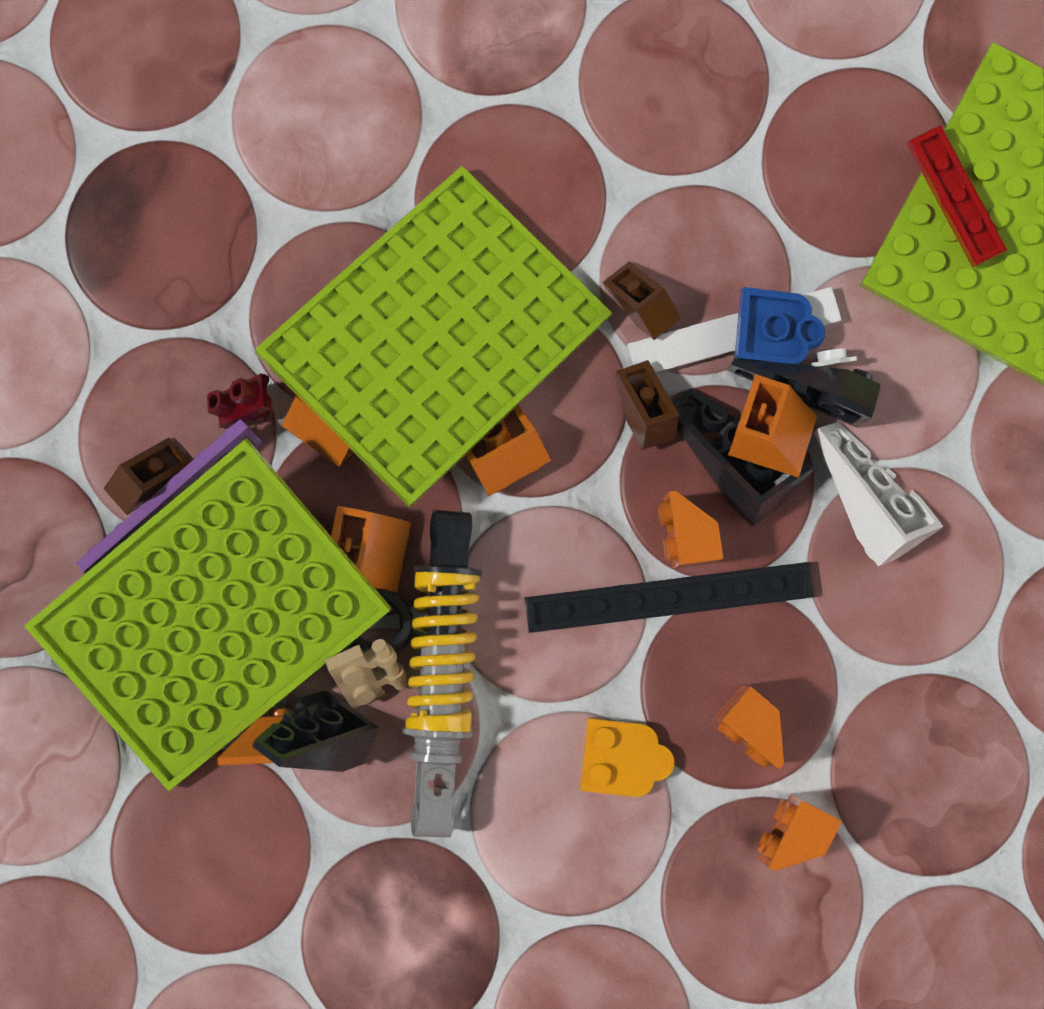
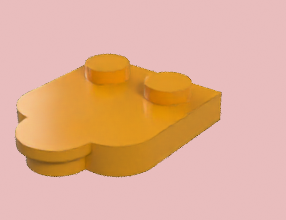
(623, 758)

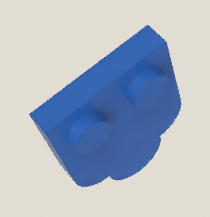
(776, 326)

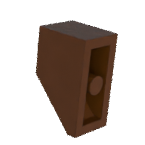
(642, 300)
(647, 405)
(145, 475)

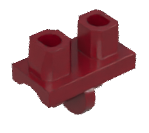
(241, 401)

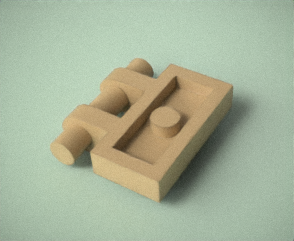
(356, 676)

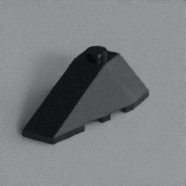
(832, 391)
(746, 485)
(318, 736)

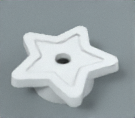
(833, 357)

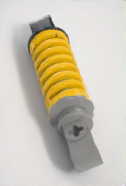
(440, 717)

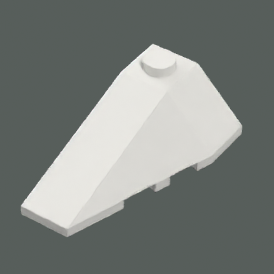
(879, 510)

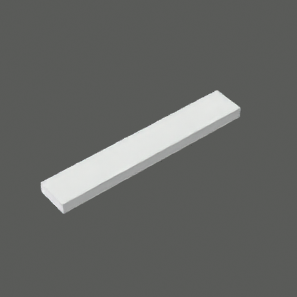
(714, 337)

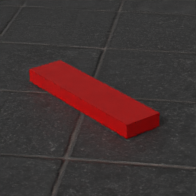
(956, 196)

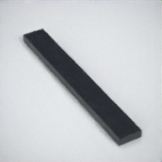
(669, 597)

